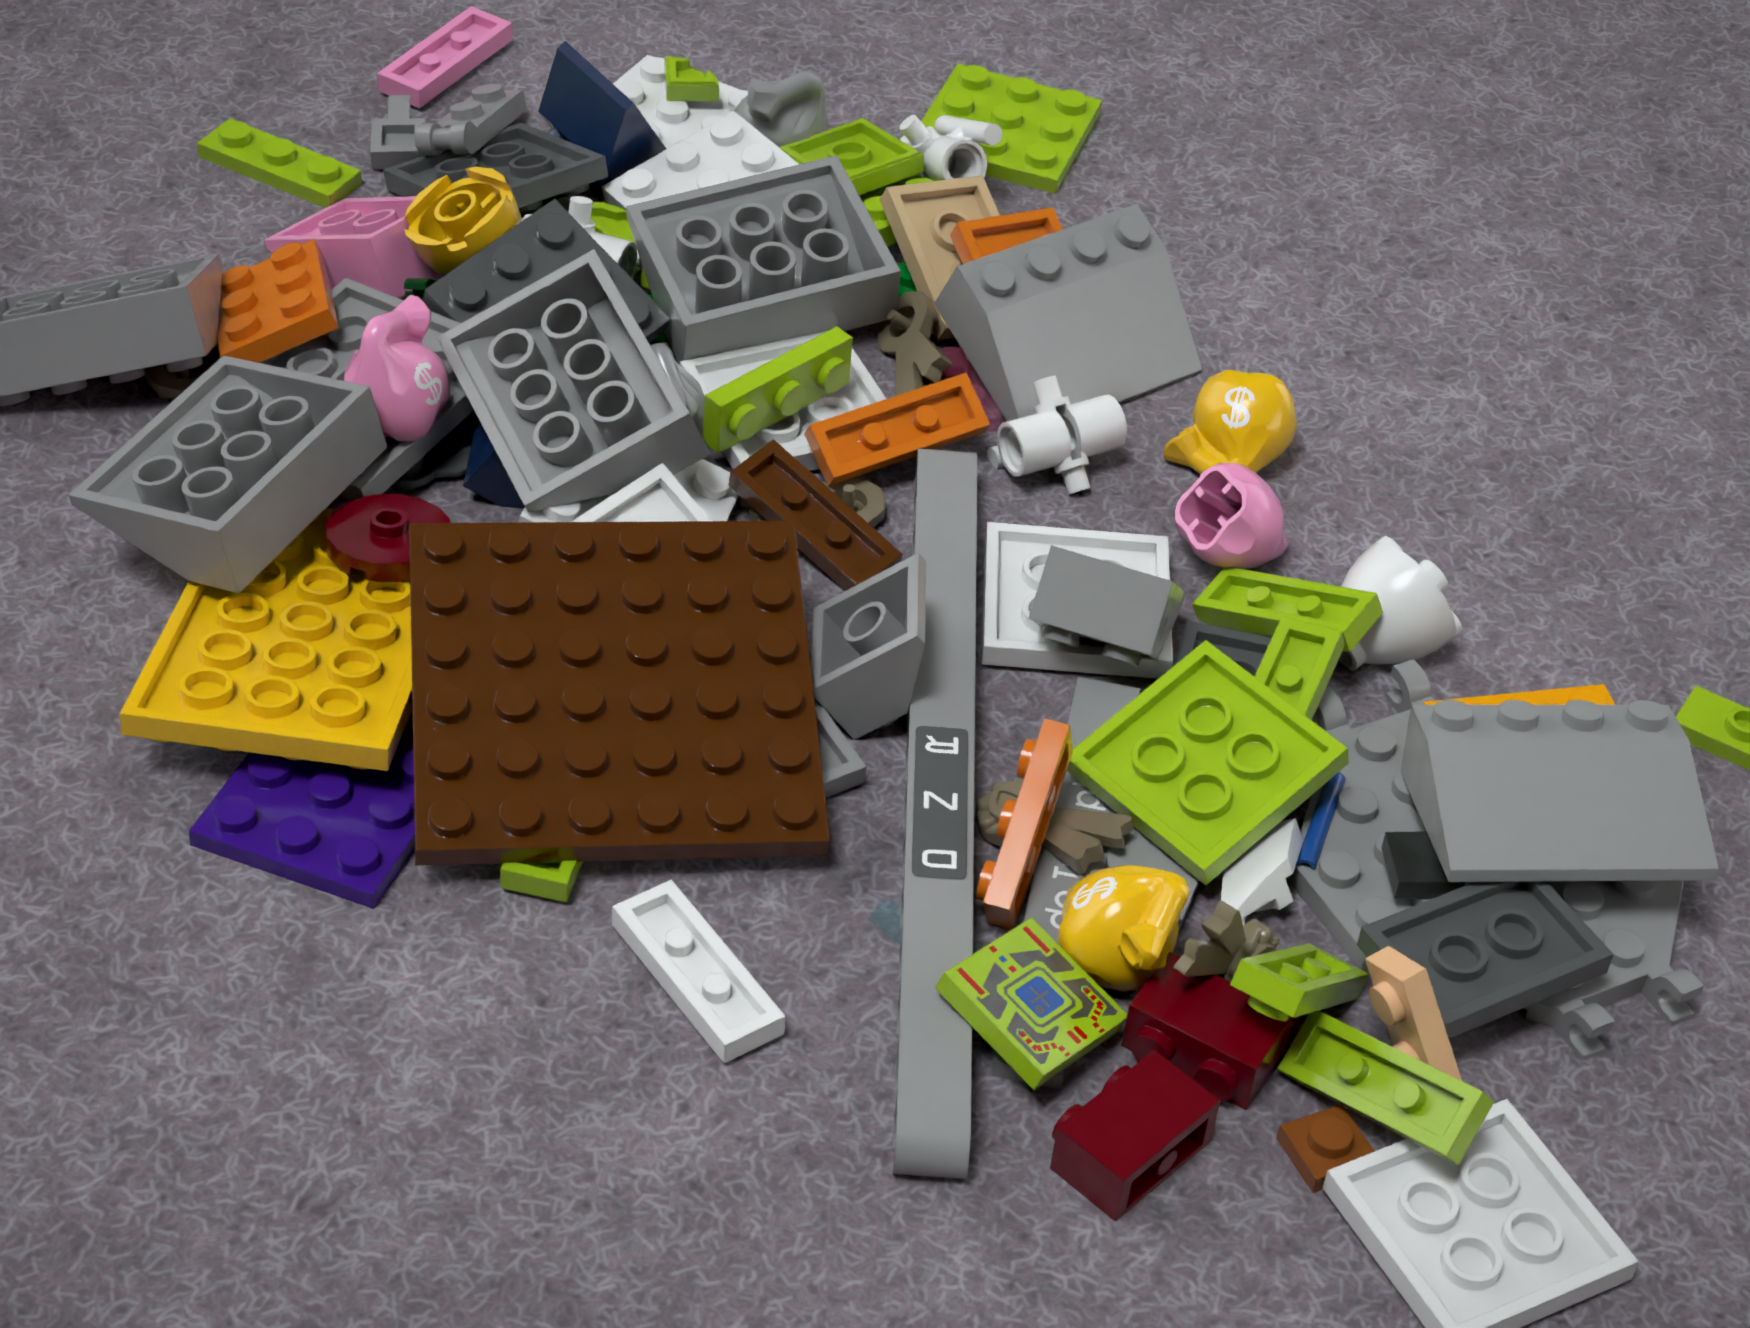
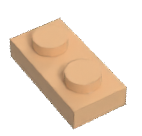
(1409, 1009)

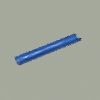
(1321, 821)

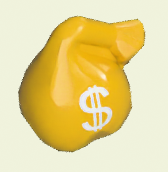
(1236, 421)
(1123, 923)

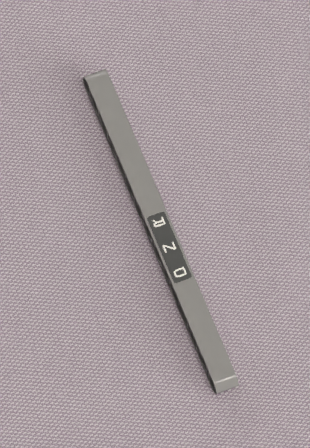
(938, 822)

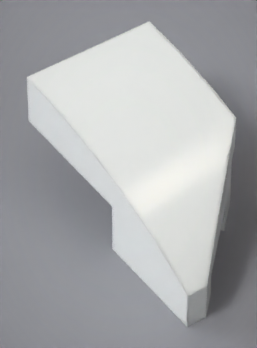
(1259, 875)

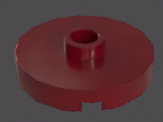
(375, 534)

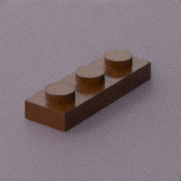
(824, 524)

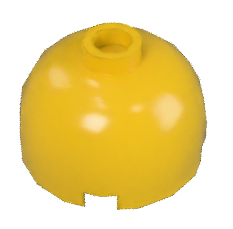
(460, 218)

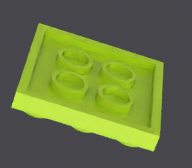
(1038, 123)
(1207, 761)

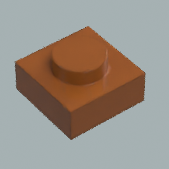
(1322, 1143)

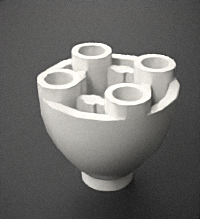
(1413, 605)

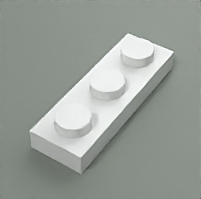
(698, 971)

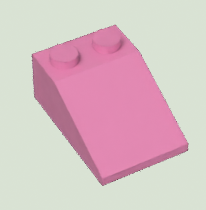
(362, 242)

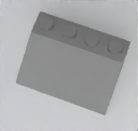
(764, 259)
(1074, 305)
(109, 327)
(571, 389)
(235, 469)
(1558, 792)

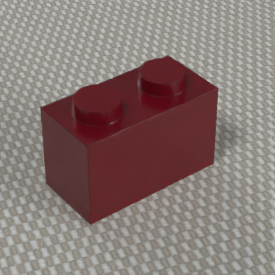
(1206, 1032)
(1133, 1134)

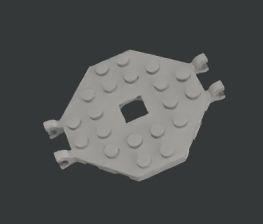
(1354, 887)

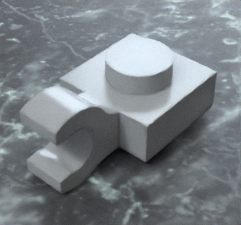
(394, 136)

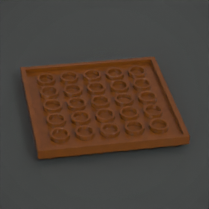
(612, 693)

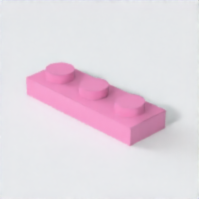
(445, 56)

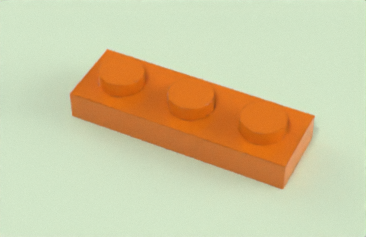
(896, 429)
(1025, 824)

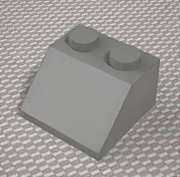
(1105, 604)
(870, 648)

